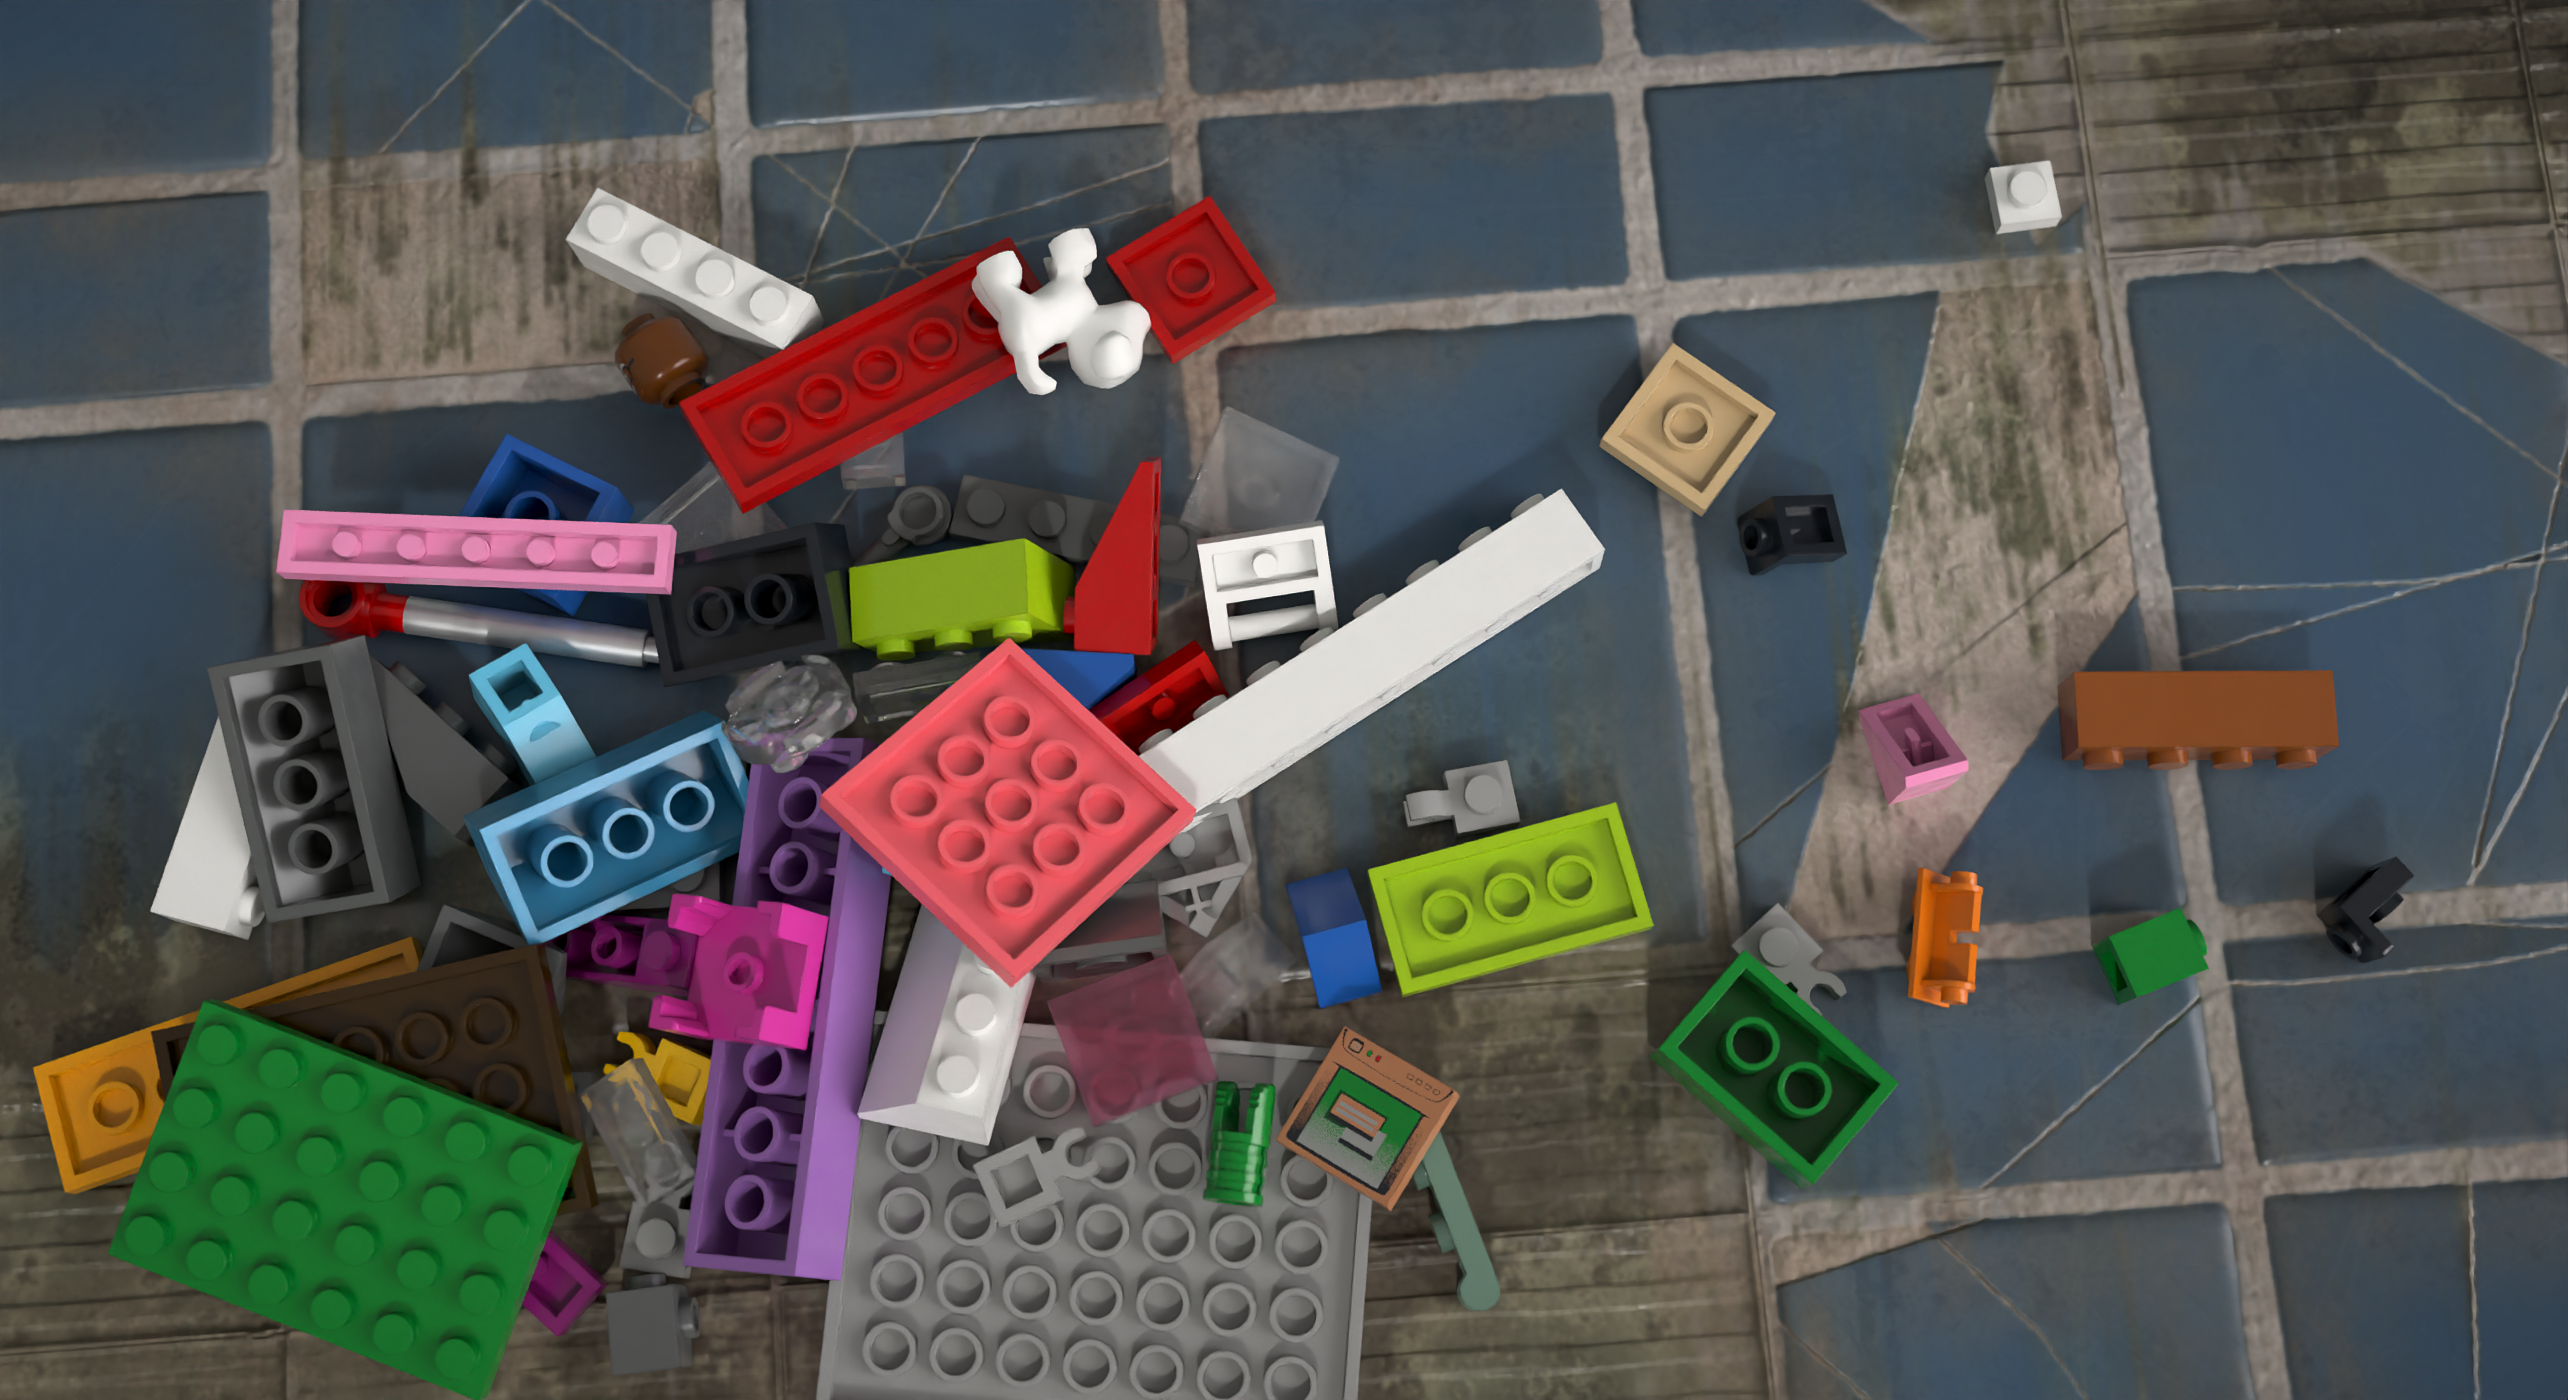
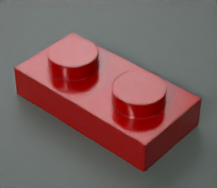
(1161, 697)

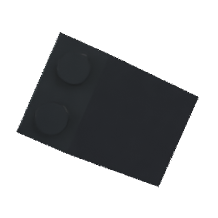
(755, 604)

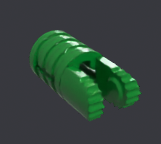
(1236, 1157)

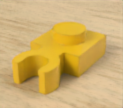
(678, 1071)

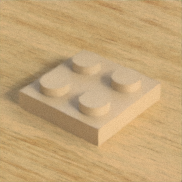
(1687, 429)

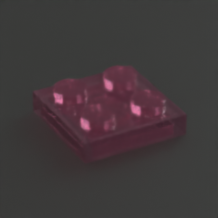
(1132, 1040)

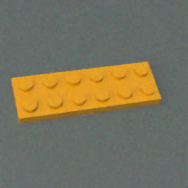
(110, 1096)

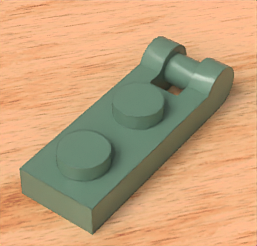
(1456, 1228)

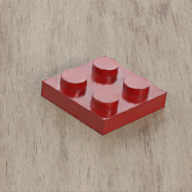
(1191, 279)

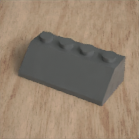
(315, 779)

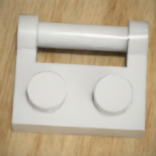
(1264, 566)

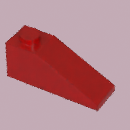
(1119, 588)

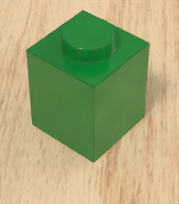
(2151, 955)

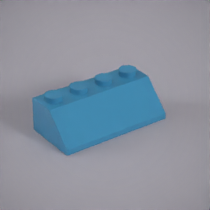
(613, 827)

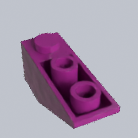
(630, 954)

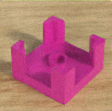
(749, 973)

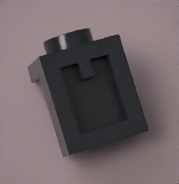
(1791, 532)
(2363, 904)

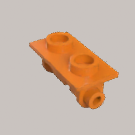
(1938, 966)

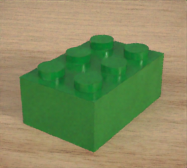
(1774, 1070)

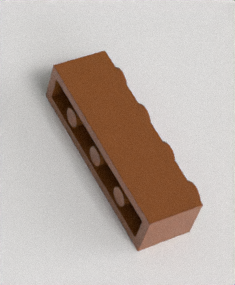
(2198, 717)

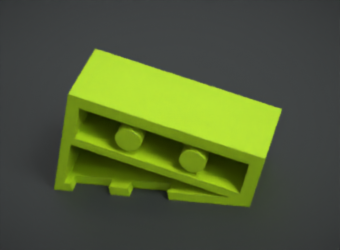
(961, 600)

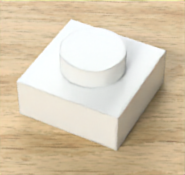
(2023, 197)

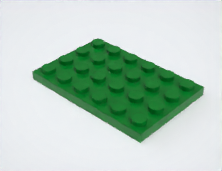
(345, 1198)

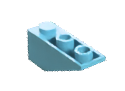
(529, 715)

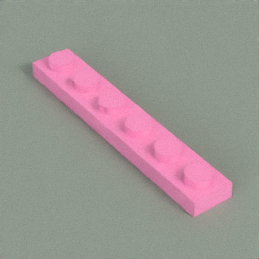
(477, 551)

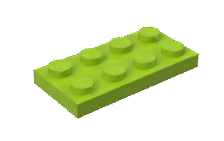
(1509, 899)

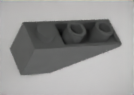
(434, 756)

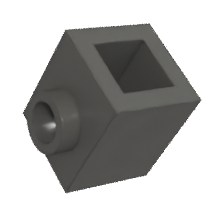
(651, 1325)

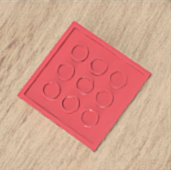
(1008, 810)

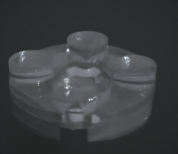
(816, 708)

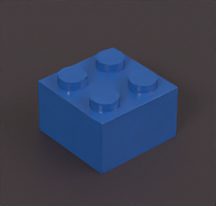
(538, 486)

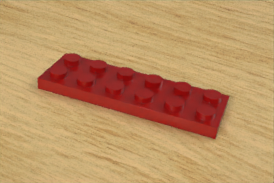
(854, 383)

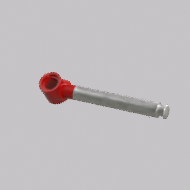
(377, 610)

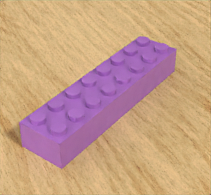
(784, 1119)

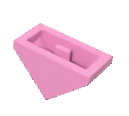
(1911, 749)

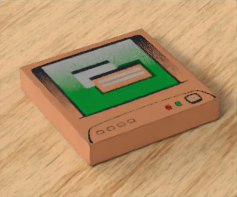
(1367, 1118)

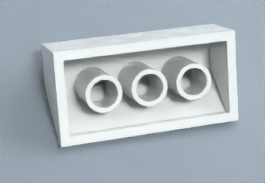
(945, 1040)

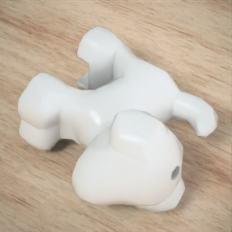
(1101, 339)

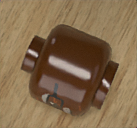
(661, 360)

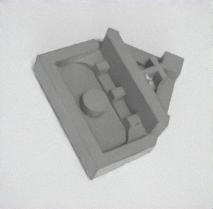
(1201, 867)

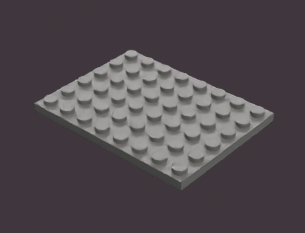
(1120, 1282)

